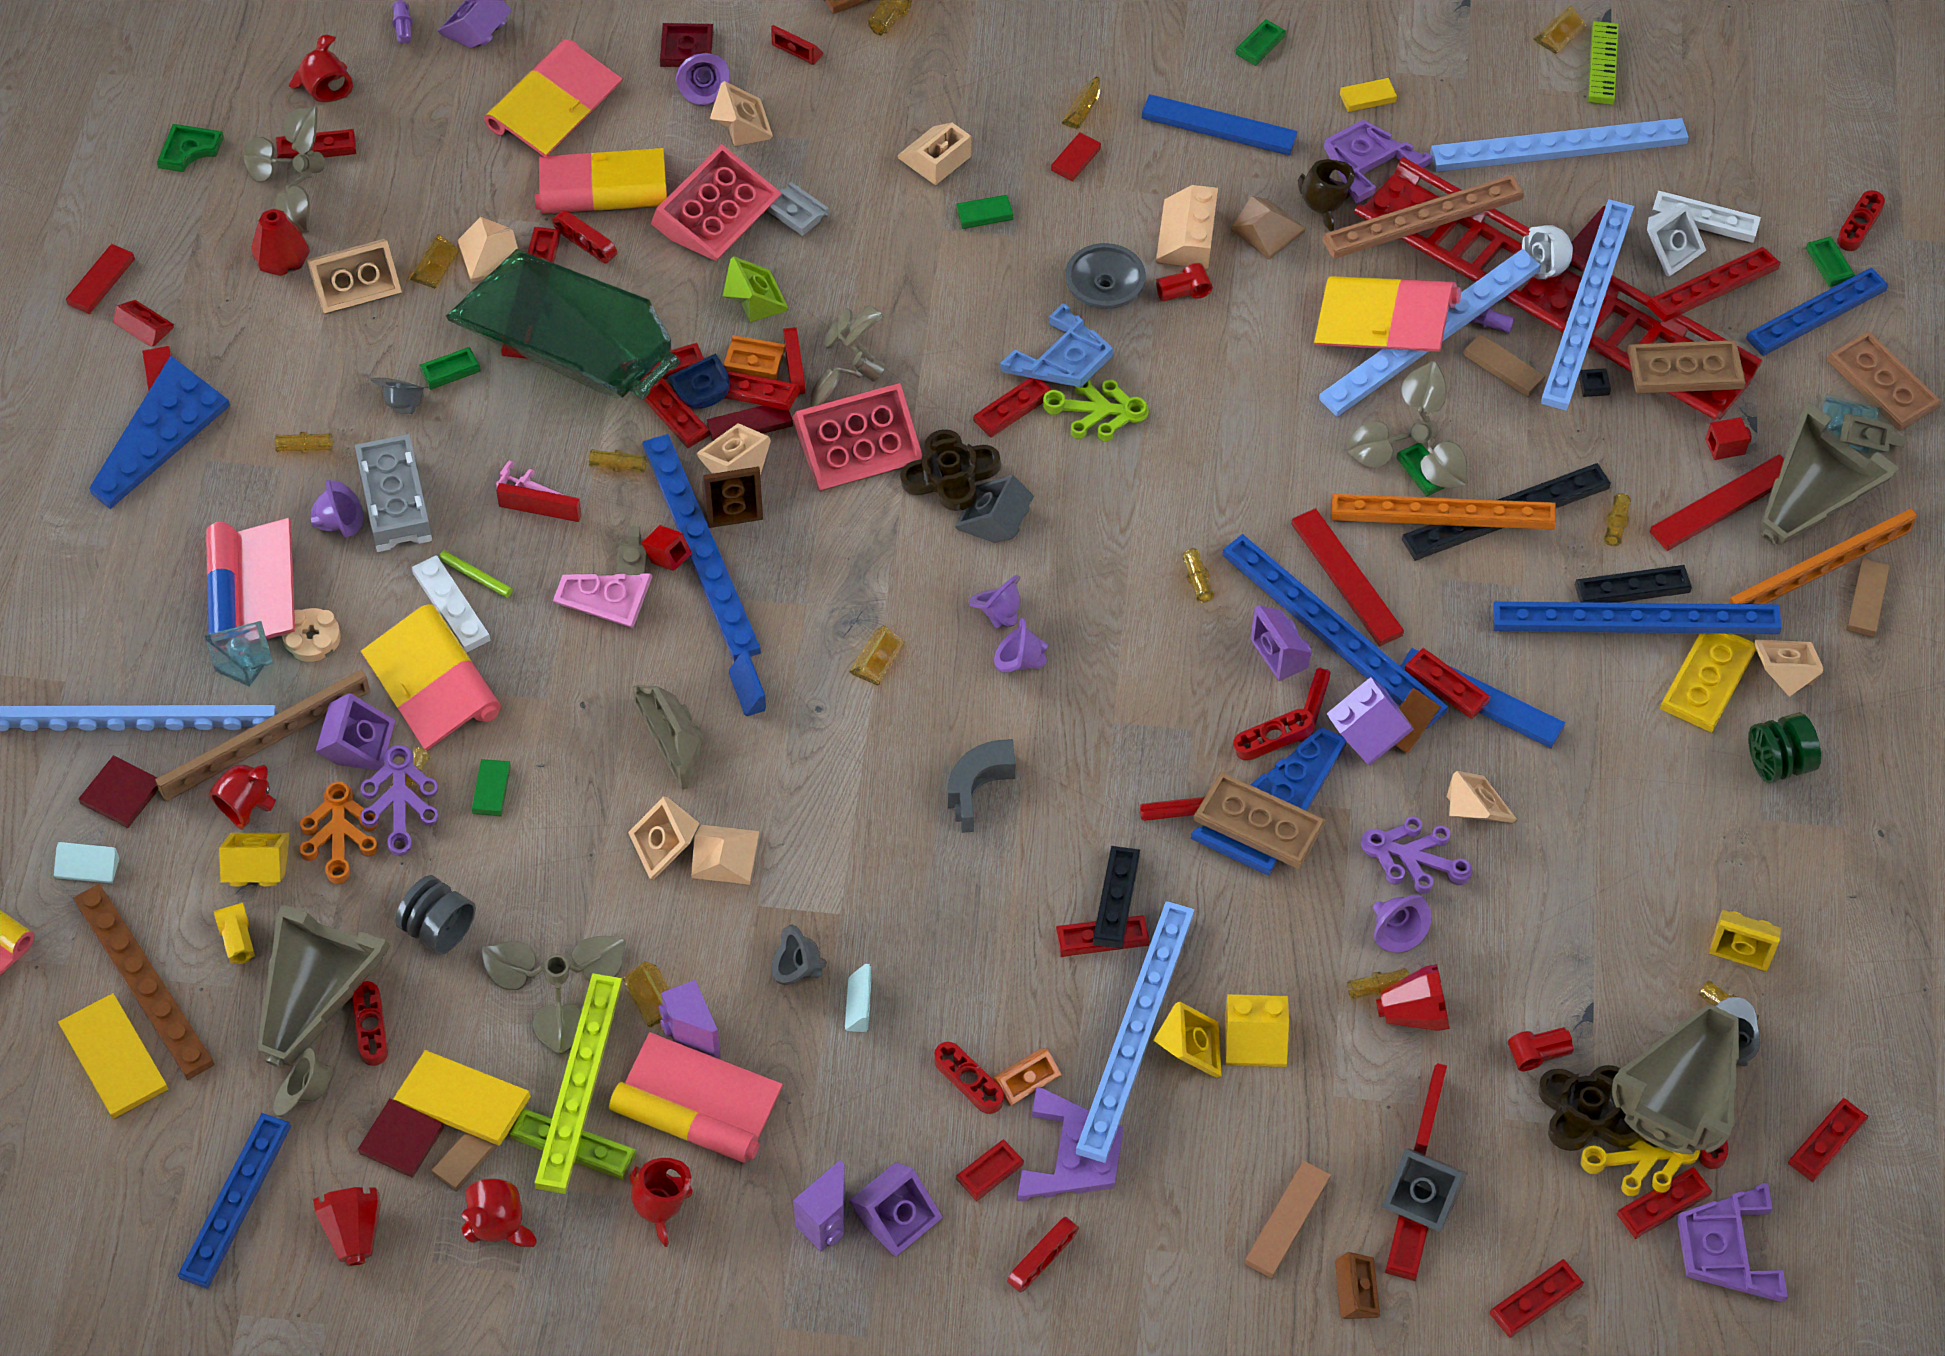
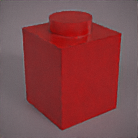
(1728, 438)
(666, 548)

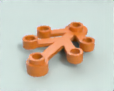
(337, 829)

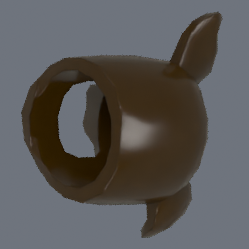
(1323, 192)

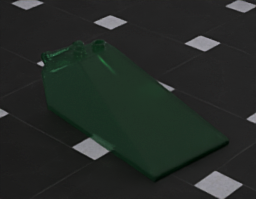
(570, 325)

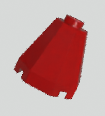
(278, 244)
(1415, 1001)
(350, 1222)

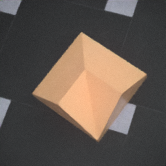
(741, 114)
(486, 247)
(735, 450)
(1790, 663)
(1475, 798)
(662, 835)
(724, 854)

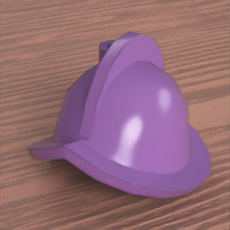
(701, 78)
(337, 510)
(999, 604)
(1020, 650)
(1401, 923)

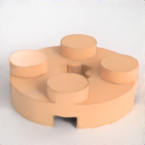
(313, 649)

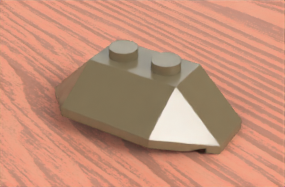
(671, 730)

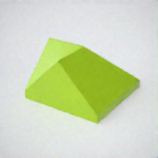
(754, 289)

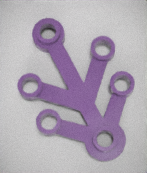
(398, 795)
(1413, 853)

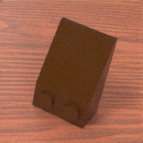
(732, 497)

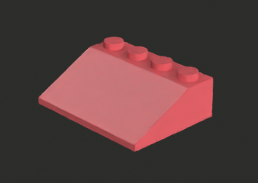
(715, 205)
(857, 436)

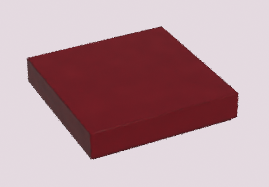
(683, 41)
(120, 791)
(401, 1138)

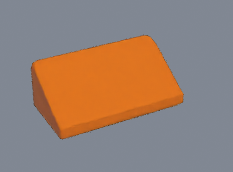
(1027, 1075)

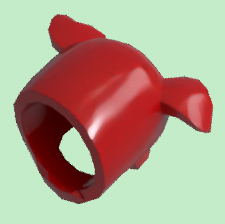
(319, 70)
(240, 791)
(658, 1194)
(495, 1214)

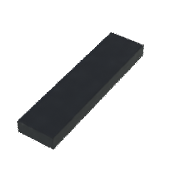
(1634, 585)
(1116, 897)

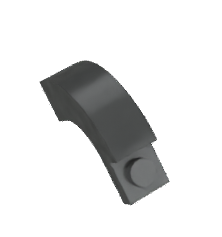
(978, 766)

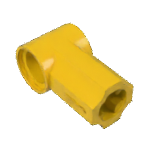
(234, 926)

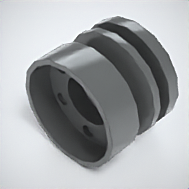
(435, 914)

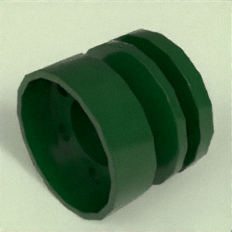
(1784, 747)

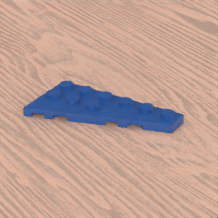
(166, 420)
(1292, 780)

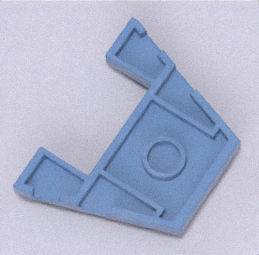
(1068, 360)

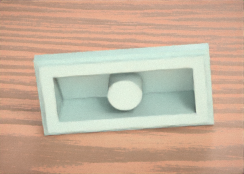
(85, 862)
(858, 1000)

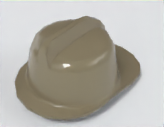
(303, 1084)

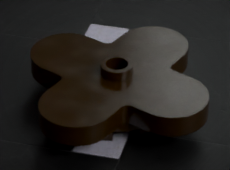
(950, 469)
(1584, 1109)

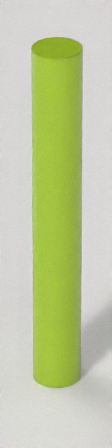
(475, 574)

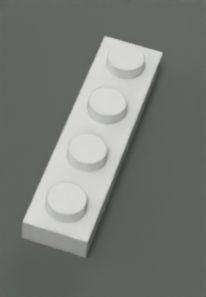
(1712, 217)
(451, 603)

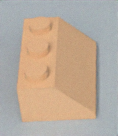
(1187, 226)
(354, 275)

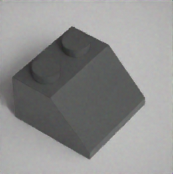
(997, 510)
(1424, 1189)

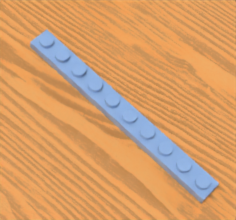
(1559, 144)
(1587, 305)
(1390, 362)
(141, 717)
(1135, 1033)

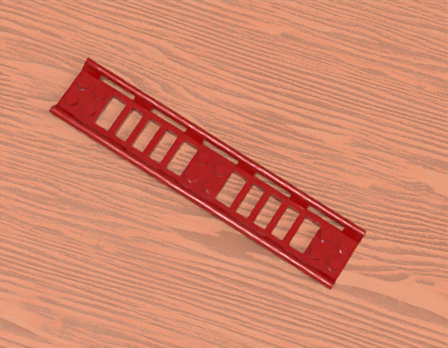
(1549, 297)

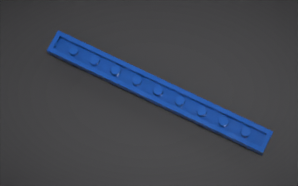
(705, 554)
(1637, 617)
(1324, 622)

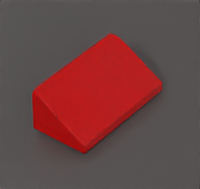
(795, 45)
(142, 322)

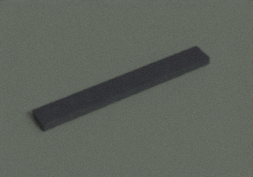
(1560, 490)

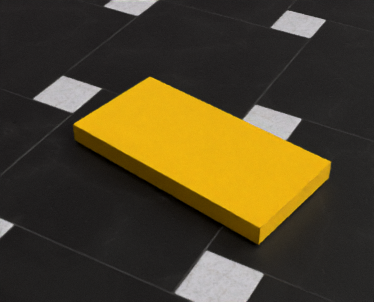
(1708, 679)
(113, 1056)
(462, 1097)

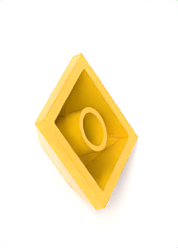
(1192, 1038)

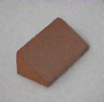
(1419, 712)
(1357, 1286)

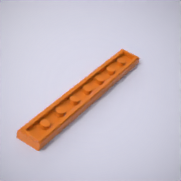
(1443, 511)
(1827, 560)

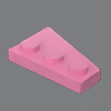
(605, 596)

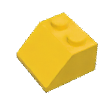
(253, 858)
(1745, 940)
(1256, 1030)

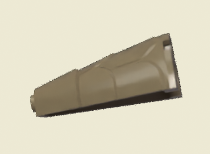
(1818, 479)
(310, 981)
(1684, 1084)

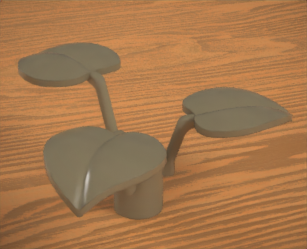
(300, 130)
(864, 362)
(1446, 462)
(512, 962)

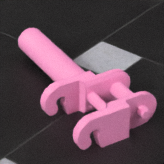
(523, 481)

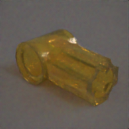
(887, 14)

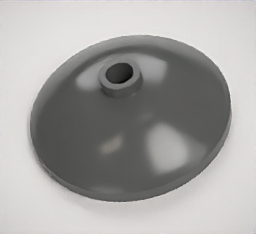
(1105, 275)

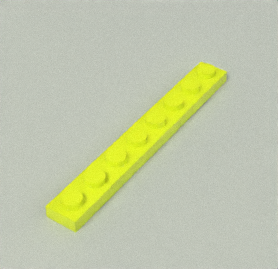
(578, 1084)

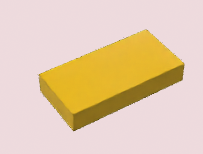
(1368, 95)

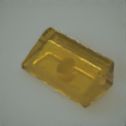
(1560, 30)
(1082, 104)
(434, 262)
(877, 655)
(646, 986)

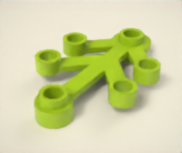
(1099, 408)

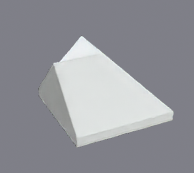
(1675, 238)

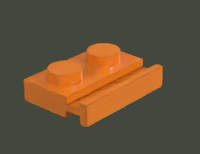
(754, 357)

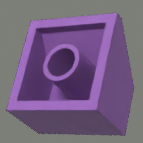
(475, 21)
(1279, 642)
(1370, 721)
(355, 734)
(688, 1019)
(821, 1208)
(896, 1208)

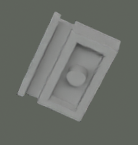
(798, 209)

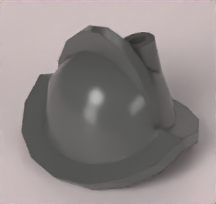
(796, 957)

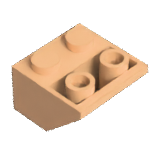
(938, 152)

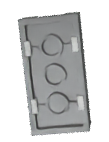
(393, 492)

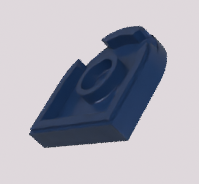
(701, 383)

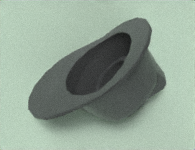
(400, 395)
(1747, 1024)

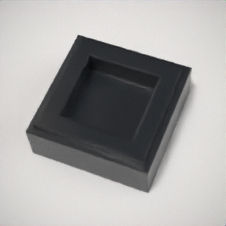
(1594, 382)

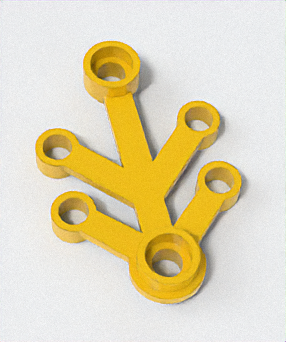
(1646, 1157)

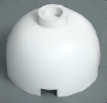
(1550, 248)

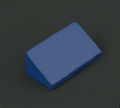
(747, 685)

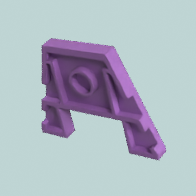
(1365, 148)
(1072, 1170)
(1717, 1249)

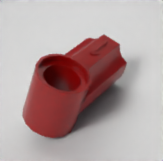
(1191, 282)
(1532, 1050)

